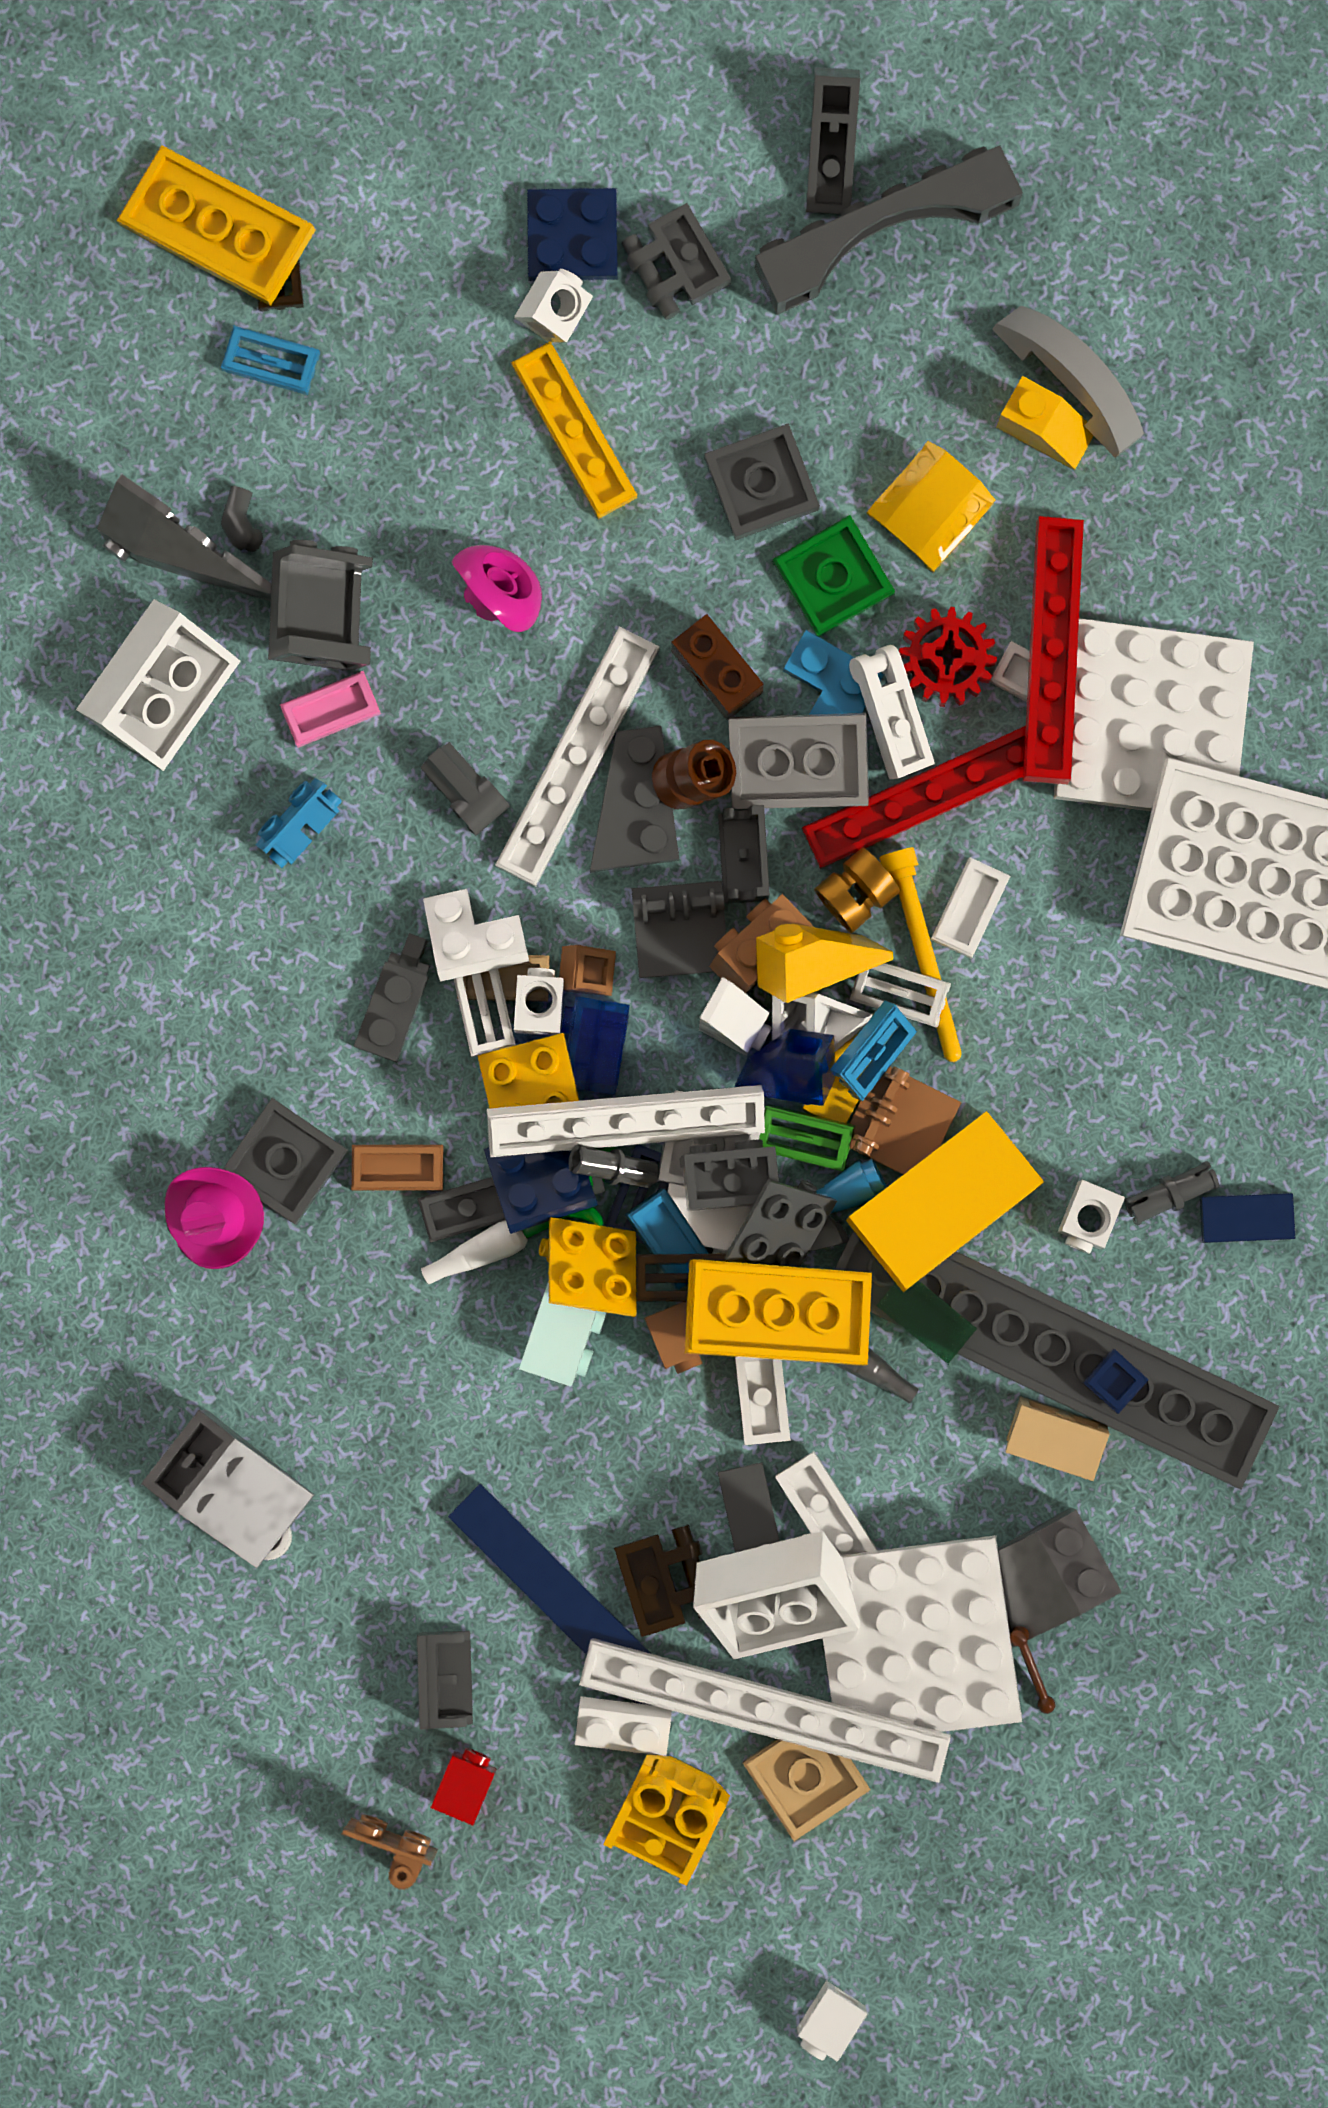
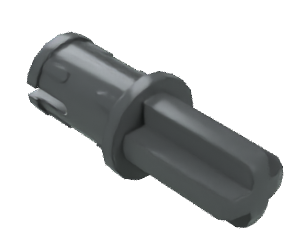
(613, 1166)

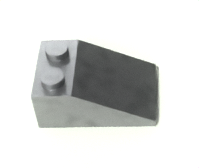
(1053, 1574)

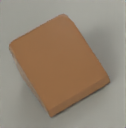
(587, 970)

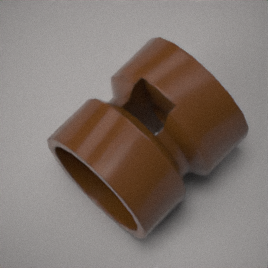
(694, 774)

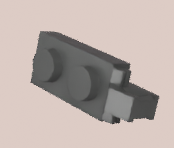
(394, 1001)

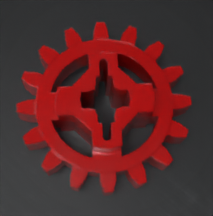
(969, 657)

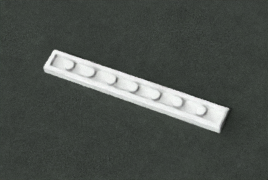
(765, 1710)

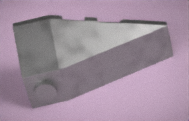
(148, 532)

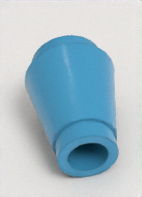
(854, 1185)

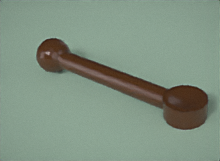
(1019, 1637)

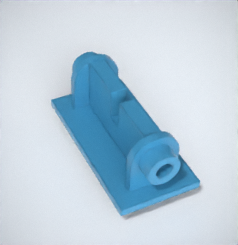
(306, 807)

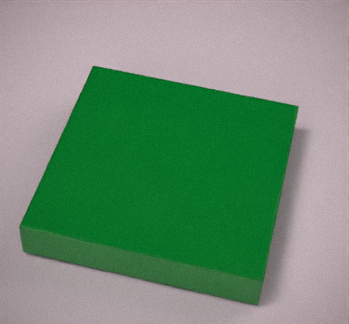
(833, 576)

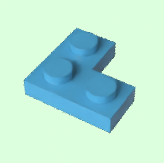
(828, 672)

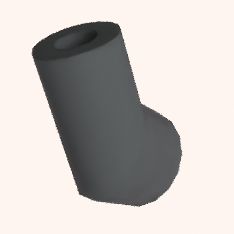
(236, 524)

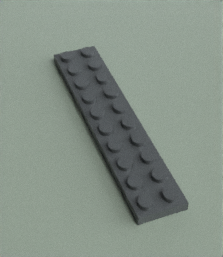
(1058, 1346)

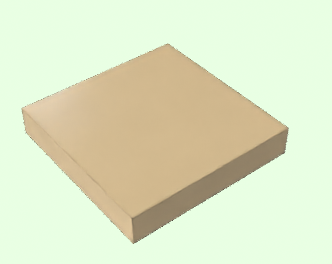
(804, 1784)

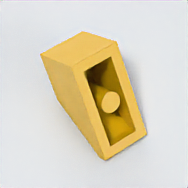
(1045, 423)

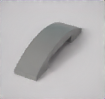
(1081, 372)

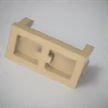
(1057, 1438)

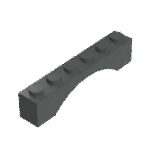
(967, 191)

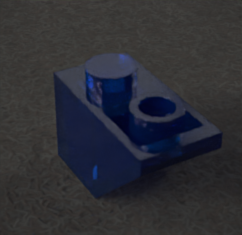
(793, 1067)

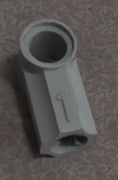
(469, 794)

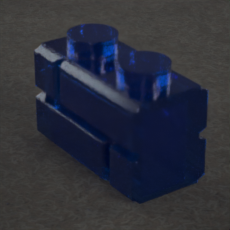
(596, 1043)

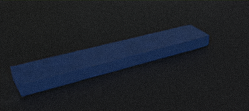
(539, 1573)

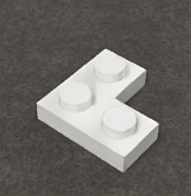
(469, 948)

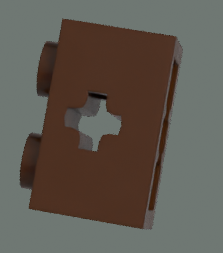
(717, 667)

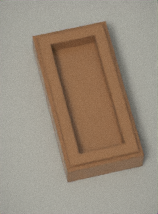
(397, 1167)

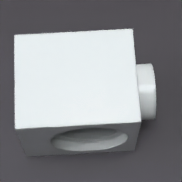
(537, 310)
(538, 1023)
(1105, 1202)
(830, 2023)

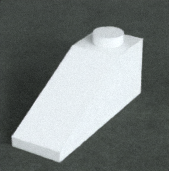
(735, 1019)

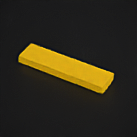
(574, 430)

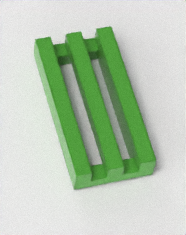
(842, 1145)

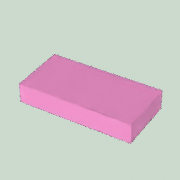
(330, 709)

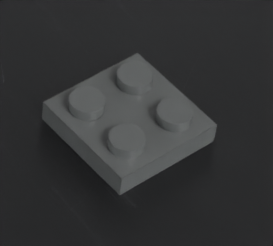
(761, 481)
(286, 1160)

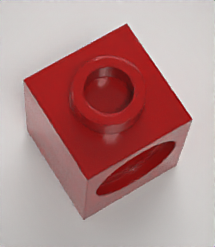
(464, 1785)

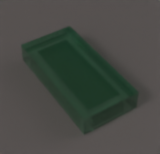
(927, 1319)

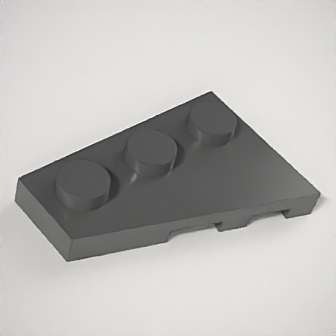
(633, 821)

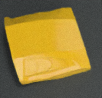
(932, 505)
(662, 1826)

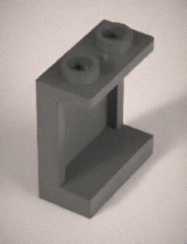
(317, 606)

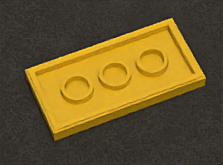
(216, 225)
(944, 1201)
(778, 1312)

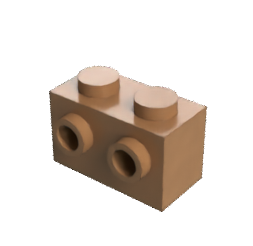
(737, 951)

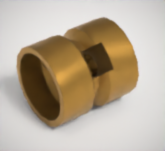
(870, 881)

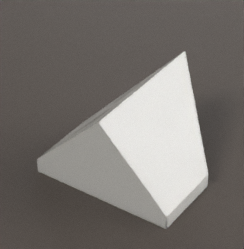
(818, 1015)

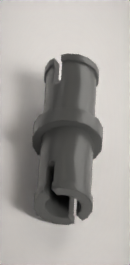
(1171, 1193)

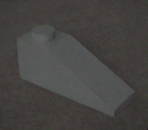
(832, 139)

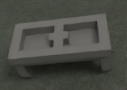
(743, 855)
(444, 1679)

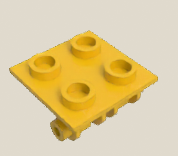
(529, 1074)
(591, 1266)

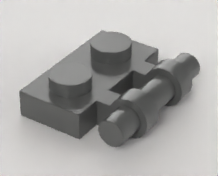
(688, 254)

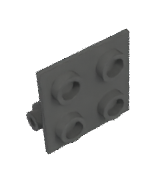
(678, 927)
(781, 1225)

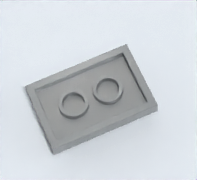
(800, 760)

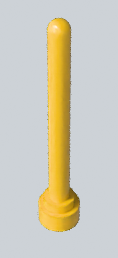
(901, 867)

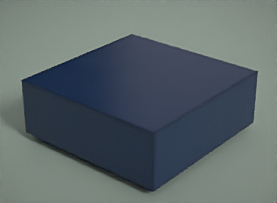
(1115, 1381)

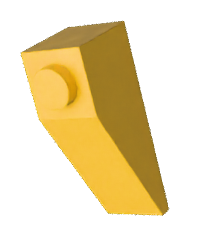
(807, 959)

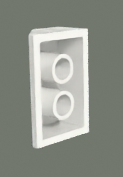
(158, 684)
(775, 1595)

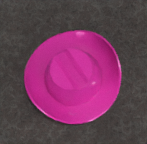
(500, 586)
(213, 1216)

